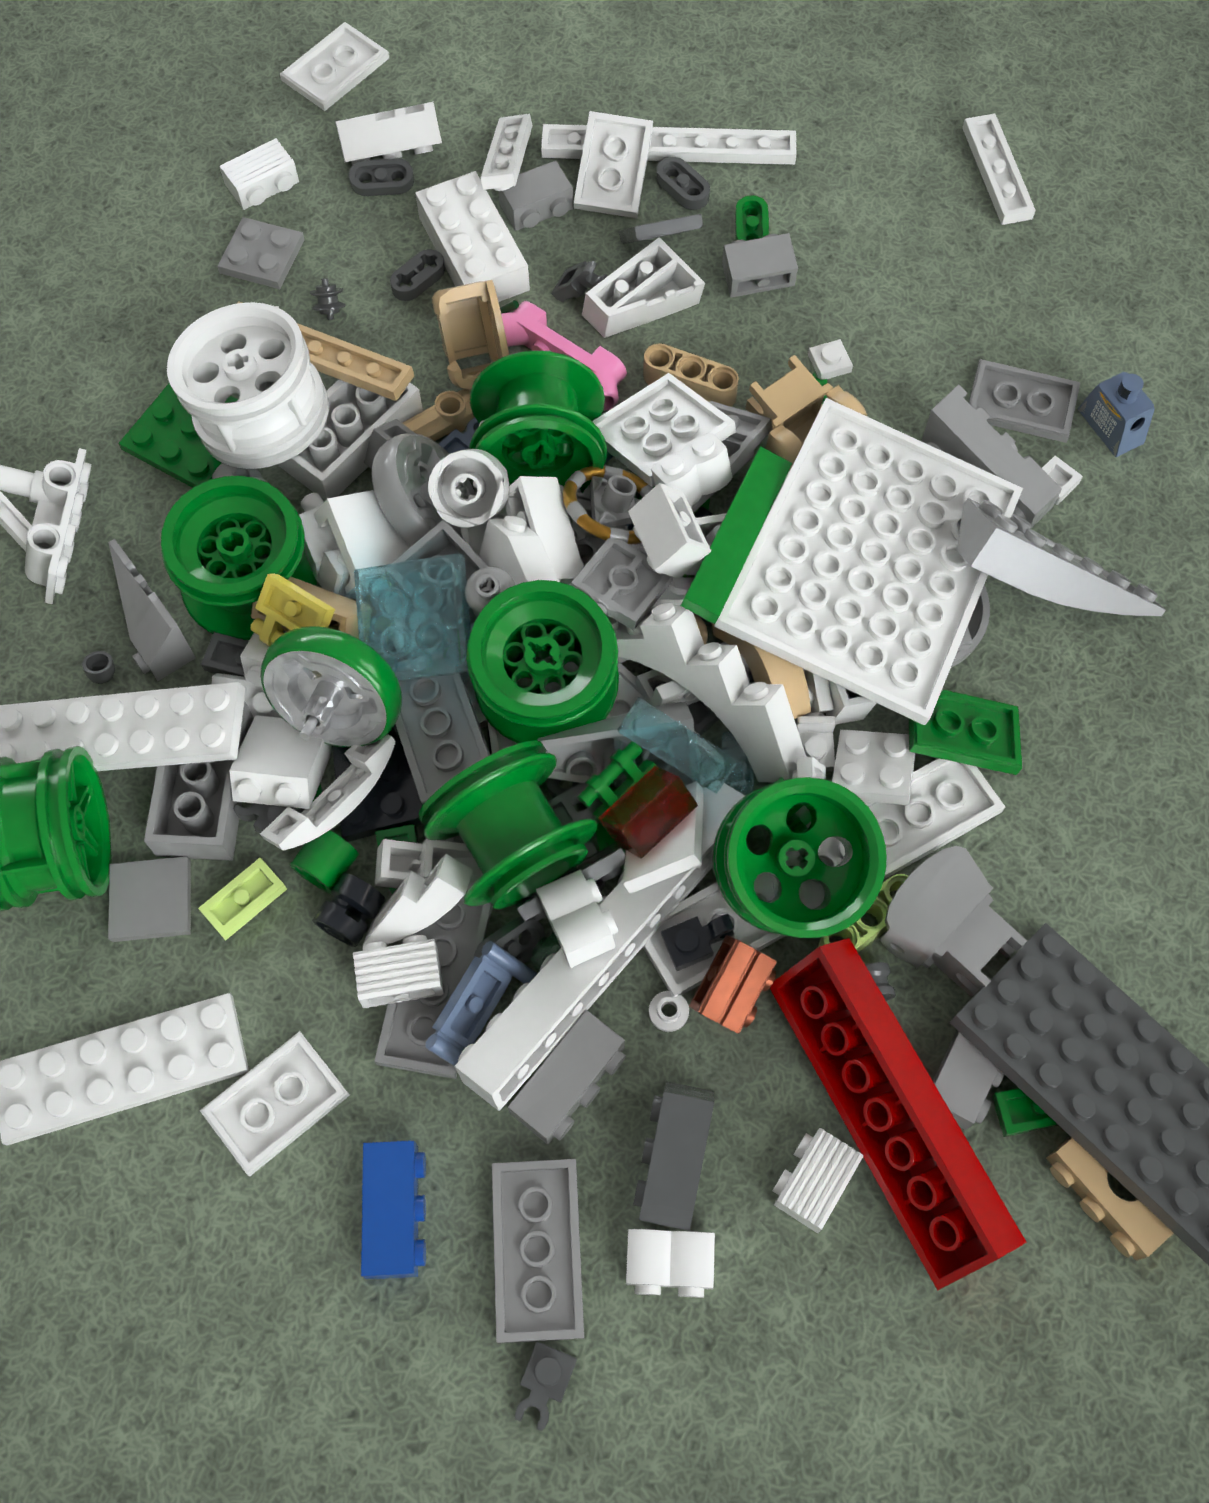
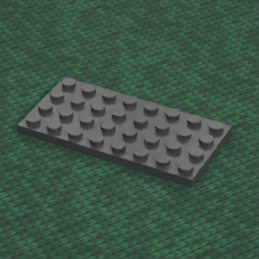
(1102, 1076)

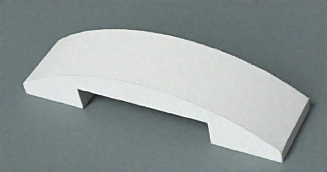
(334, 803)

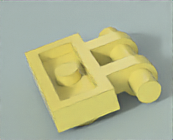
(287, 607)

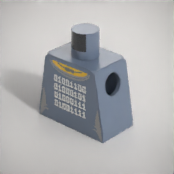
(1119, 412)

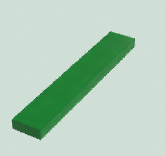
(736, 535)

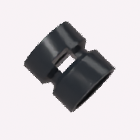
(356, 897)

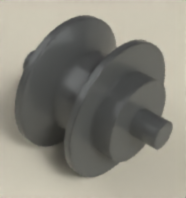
(327, 299)

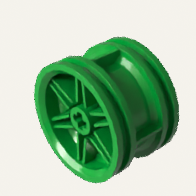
(52, 828)

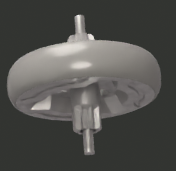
(401, 484)

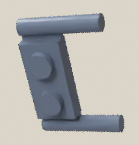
(475, 1001)

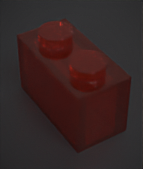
(648, 811)

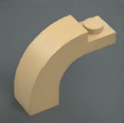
(773, 670)

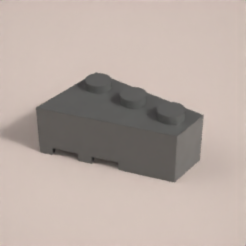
(675, 1155)

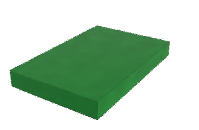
(970, 733)

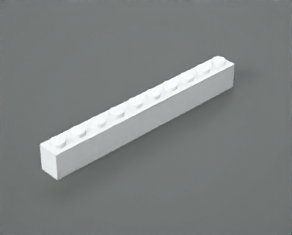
(560, 994)

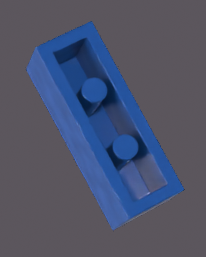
(392, 1210)

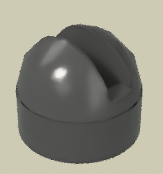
(99, 667)

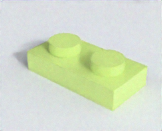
(242, 898)

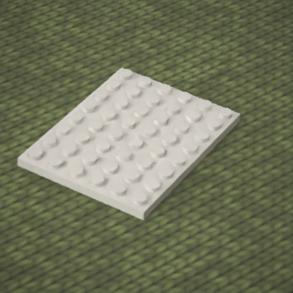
(865, 563)

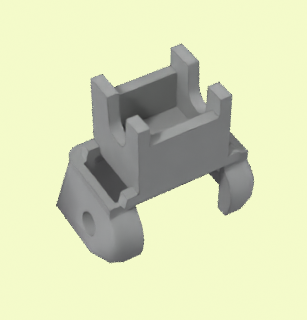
(947, 920)

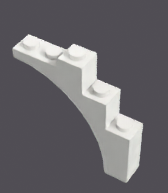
(716, 675)

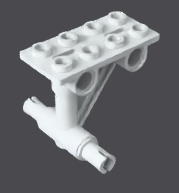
(58, 514)

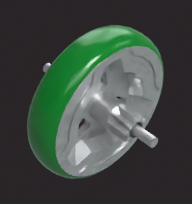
(323, 702)

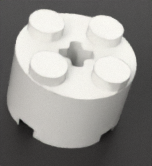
(450, 497)

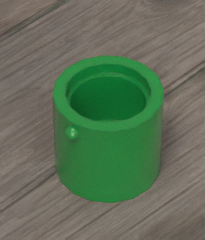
(324, 860)

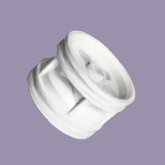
(236, 354)

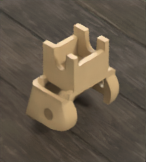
(469, 327)
(793, 407)

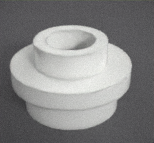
(664, 1022)

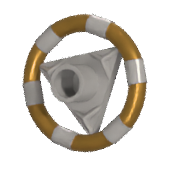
(611, 499)

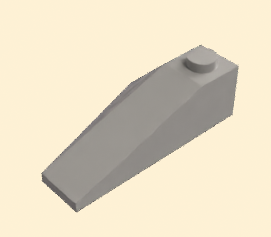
(149, 624)
(588, 748)

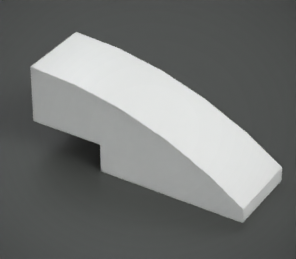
(399, 858)
(420, 901)

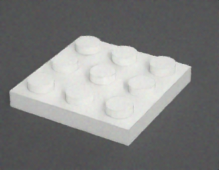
(659, 423)

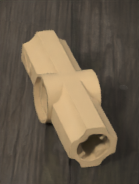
(449, 413)

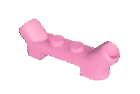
(529, 327)

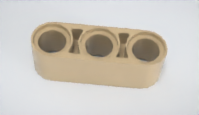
(704, 374)

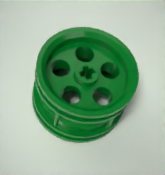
(847, 887)

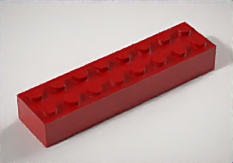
(895, 1114)

